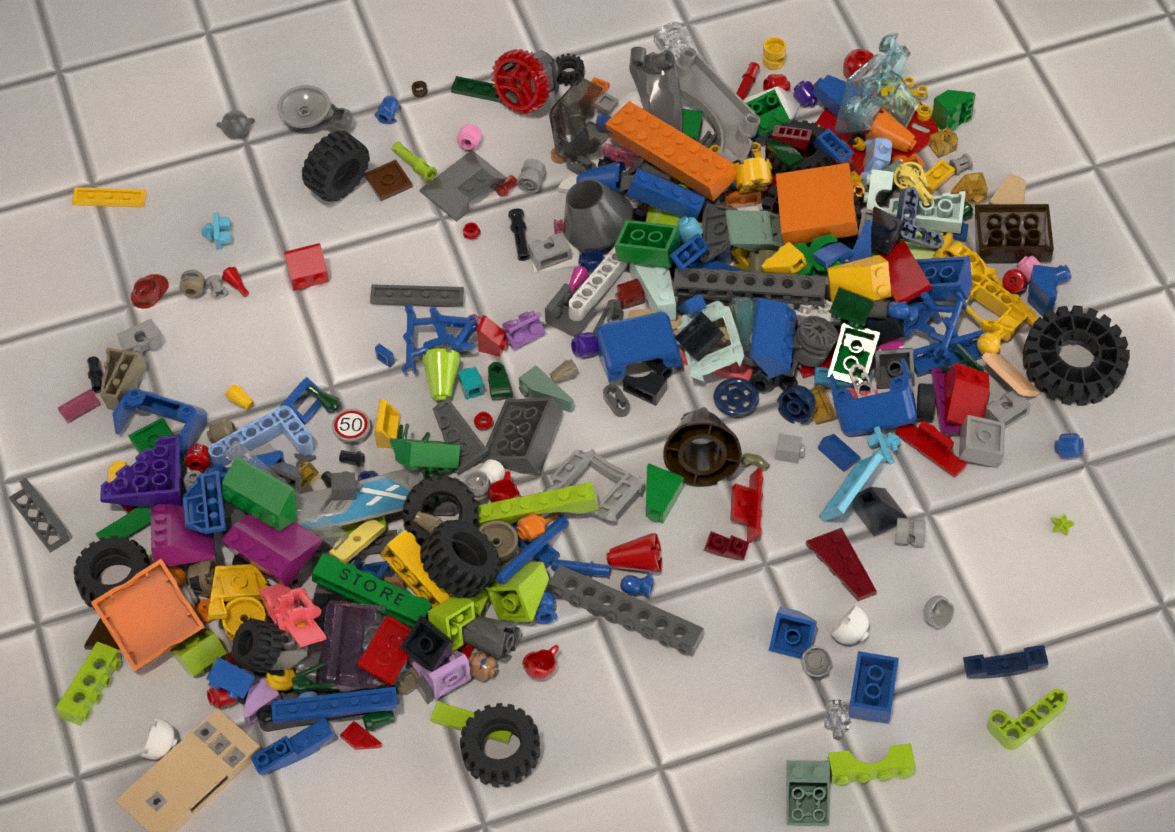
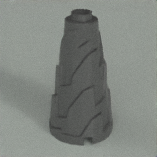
(492, 636)

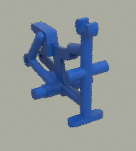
(931, 309)
(440, 322)

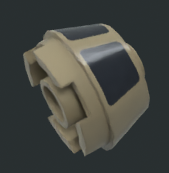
(201, 576)

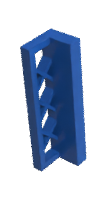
(925, 362)

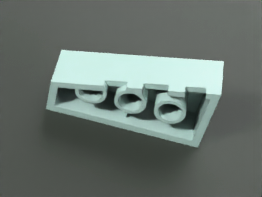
(942, 215)

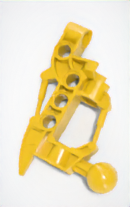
(994, 296)

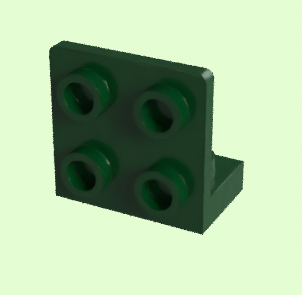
(851, 307)

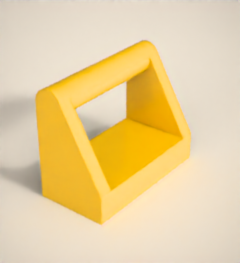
(386, 424)

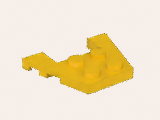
(231, 583)

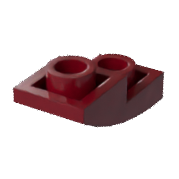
(726, 547)

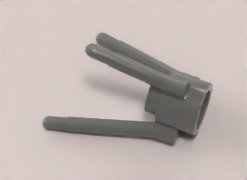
(612, 311)

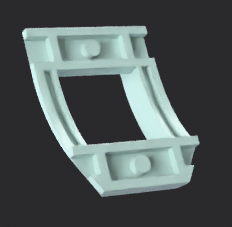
(719, 358)

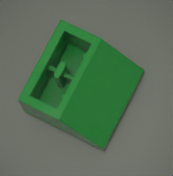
(953, 108)
(770, 111)

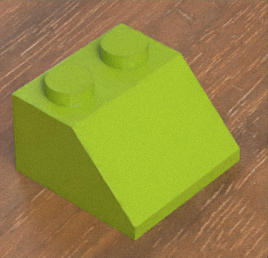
(198, 652)

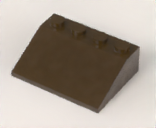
(1013, 232)

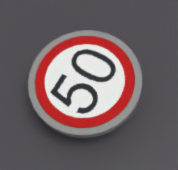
(351, 425)

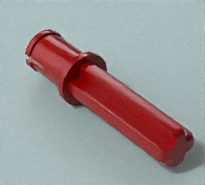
(748, 79)

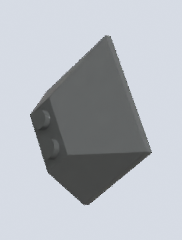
(461, 184)

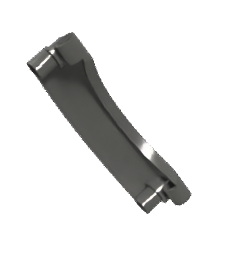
(660, 96)

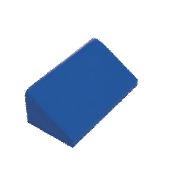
(838, 452)

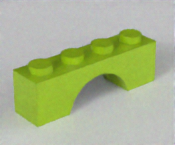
(846, 768)

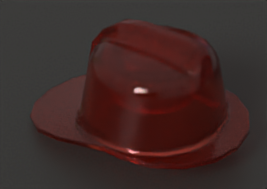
(149, 290)

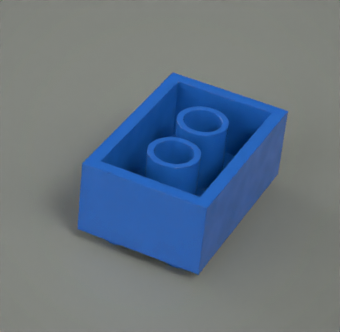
(873, 687)

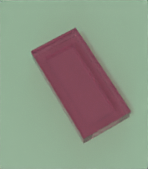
(79, 406)

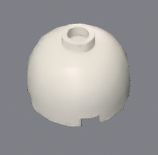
(852, 627)
(159, 740)

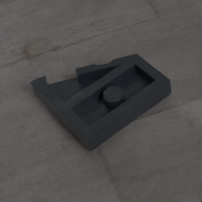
(885, 230)

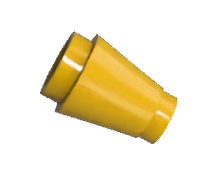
(239, 397)

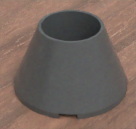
(594, 215)

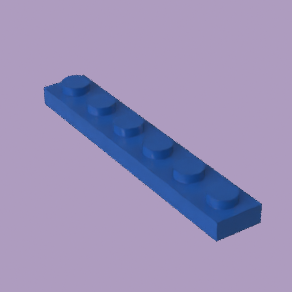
(334, 705)

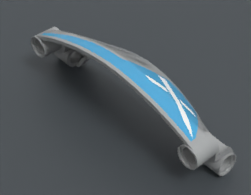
(376, 497)

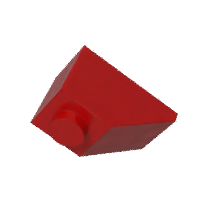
(491, 337)

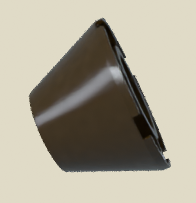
(707, 462)

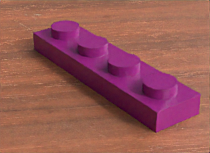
(938, 380)

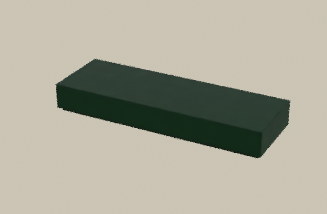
(475, 89)

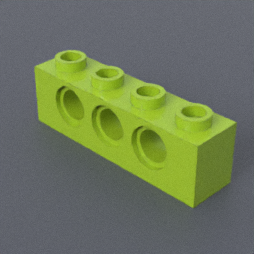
(89, 673)

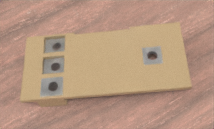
(189, 774)

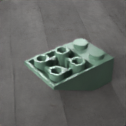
(754, 230)
(807, 792)

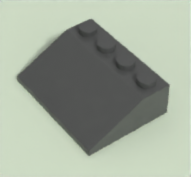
(523, 433)

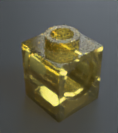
(943, 142)

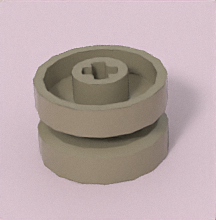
(504, 540)

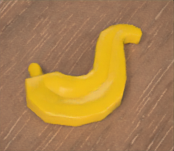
(281, 683)

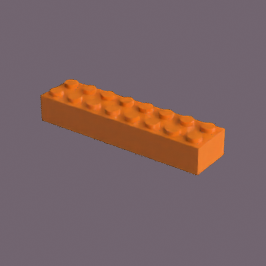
(671, 150)

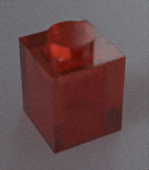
(630, 294)

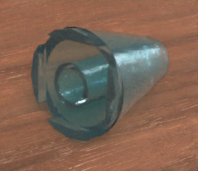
(743, 314)

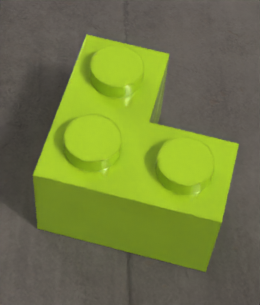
(452, 616)

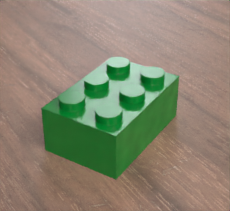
(647, 243)

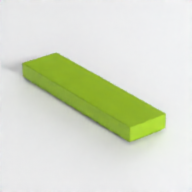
(456, 718)

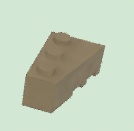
(122, 374)

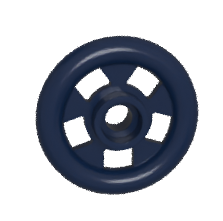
(740, 410)

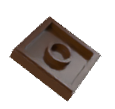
(388, 180)

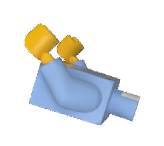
(876, 156)

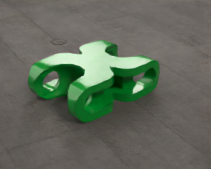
(813, 266)

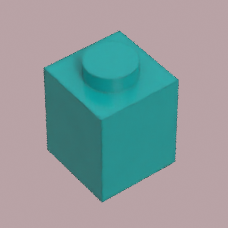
(470, 383)

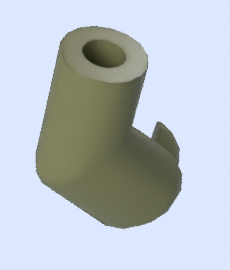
(755, 459)

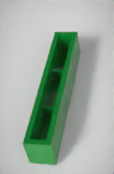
(367, 589)

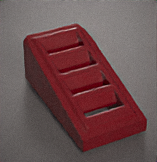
(792, 136)

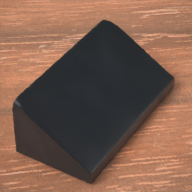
(889, 329)

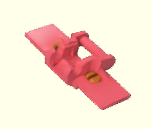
(284, 610)

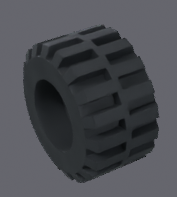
(256, 645)

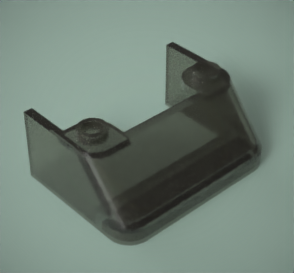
(568, 121)

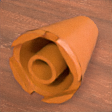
(889, 128)

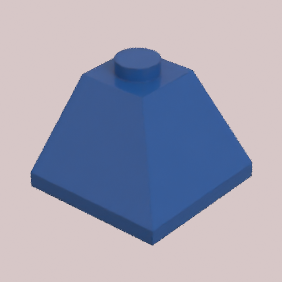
(792, 632)

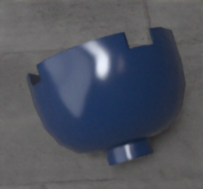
(797, 404)

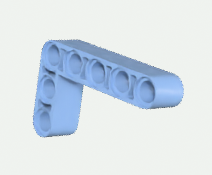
(263, 430)

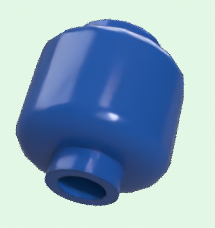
(1069, 445)

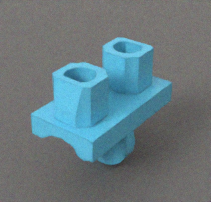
(219, 224)
(879, 439)

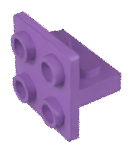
(523, 329)

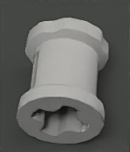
(961, 163)
(215, 285)

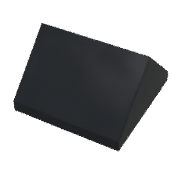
(427, 644)

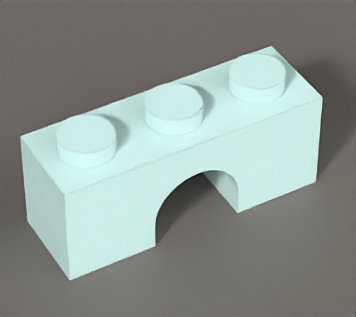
(879, 182)

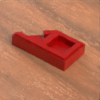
(359, 738)

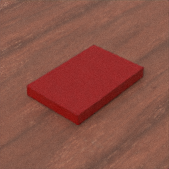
(383, 654)

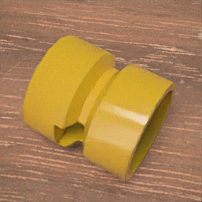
(774, 53)

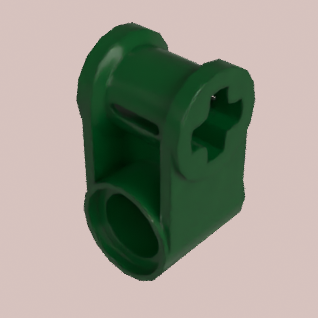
(498, 382)

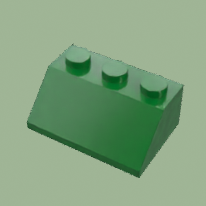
(426, 454)

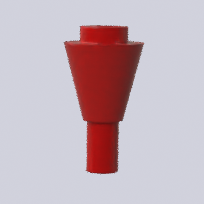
(233, 278)

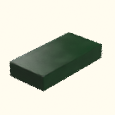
(785, 153)

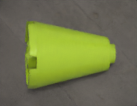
(441, 372)

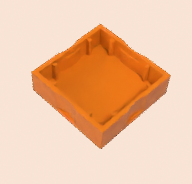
(816, 203)
(148, 615)

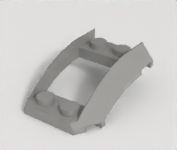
(621, 493)

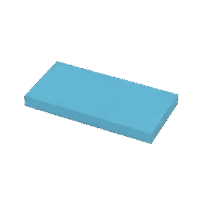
(850, 487)

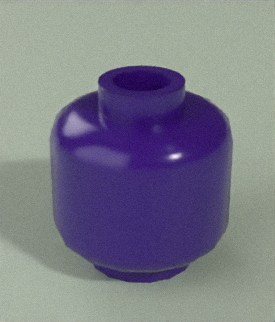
(803, 94)
(584, 345)

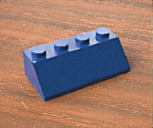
(665, 194)
(946, 277)
(773, 336)

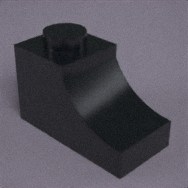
(647, 388)

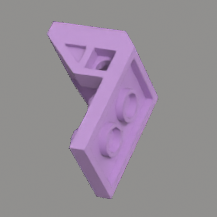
(447, 676)

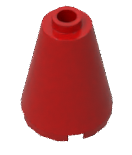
(637, 554)

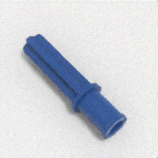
(583, 567)

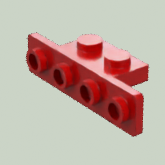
(932, 445)
(747, 504)

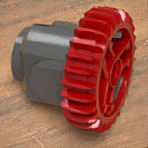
(524, 79)

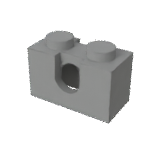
(550, 251)
(146, 339)
(1016, 408)

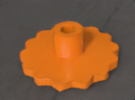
(201, 610)

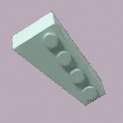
(657, 287)

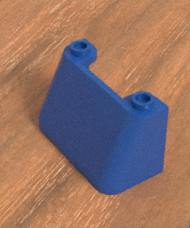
(636, 341)

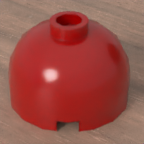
(855, 61)

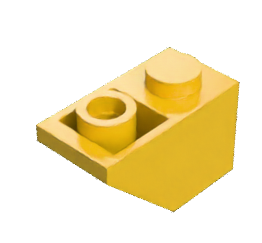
(785, 261)

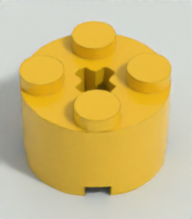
(753, 174)

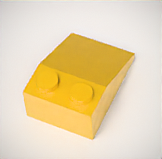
(864, 276)

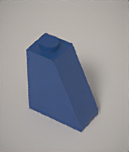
(830, 92)

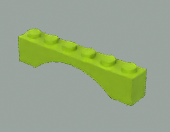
(572, 499)

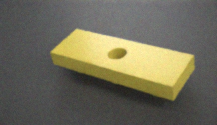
(358, 540)

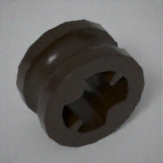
(419, 93)

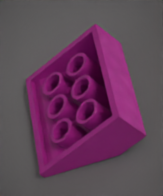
(173, 541)
(272, 551)

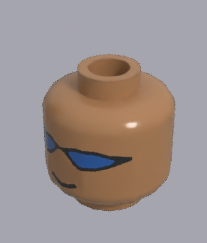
(482, 666)

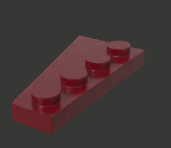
(840, 557)

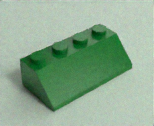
(259, 494)

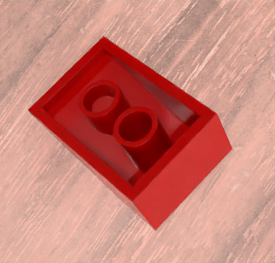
(965, 393)

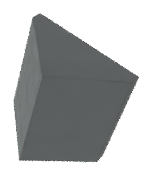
(888, 365)

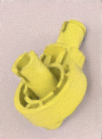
(911, 177)

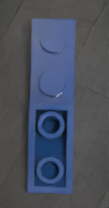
(293, 749)

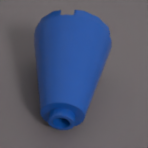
(606, 174)

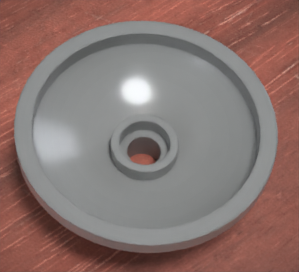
(304, 106)

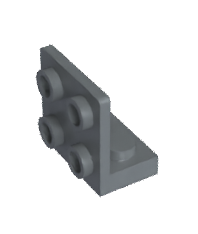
(558, 313)

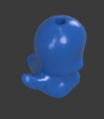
(387, 109)
(901, 310)
(635, 586)
(545, 612)

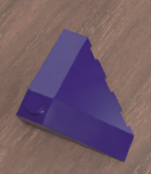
(151, 479)

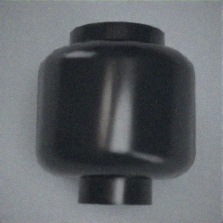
(761, 380)

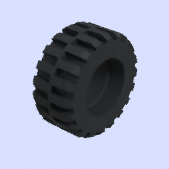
(818, 159)
(335, 166)
(433, 487)
(104, 555)
(459, 558)
(500, 770)

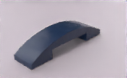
(1007, 664)

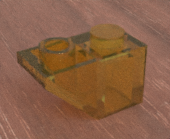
(974, 185)

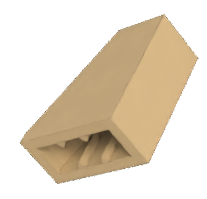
(1010, 192)

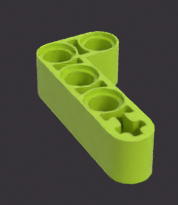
(1030, 716)

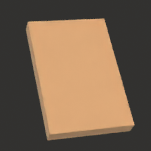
(1010, 374)

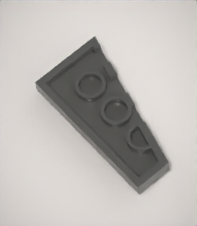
(457, 431)

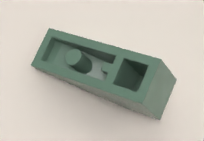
(538, 385)

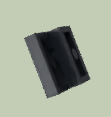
(700, 336)

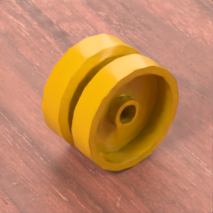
(240, 610)

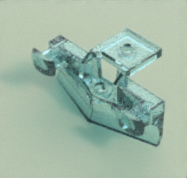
(862, 104)

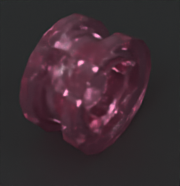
(558, 226)

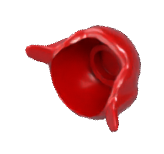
(503, 489)
(540, 663)

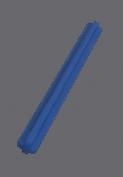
(531, 550)

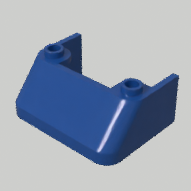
(882, 409)
(193, 416)

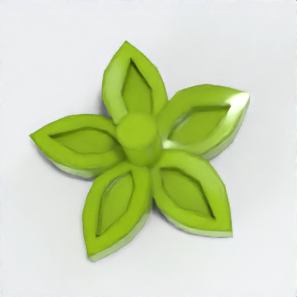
(1062, 524)

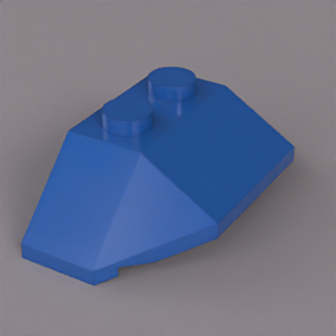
(205, 504)

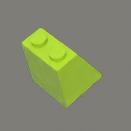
(521, 594)

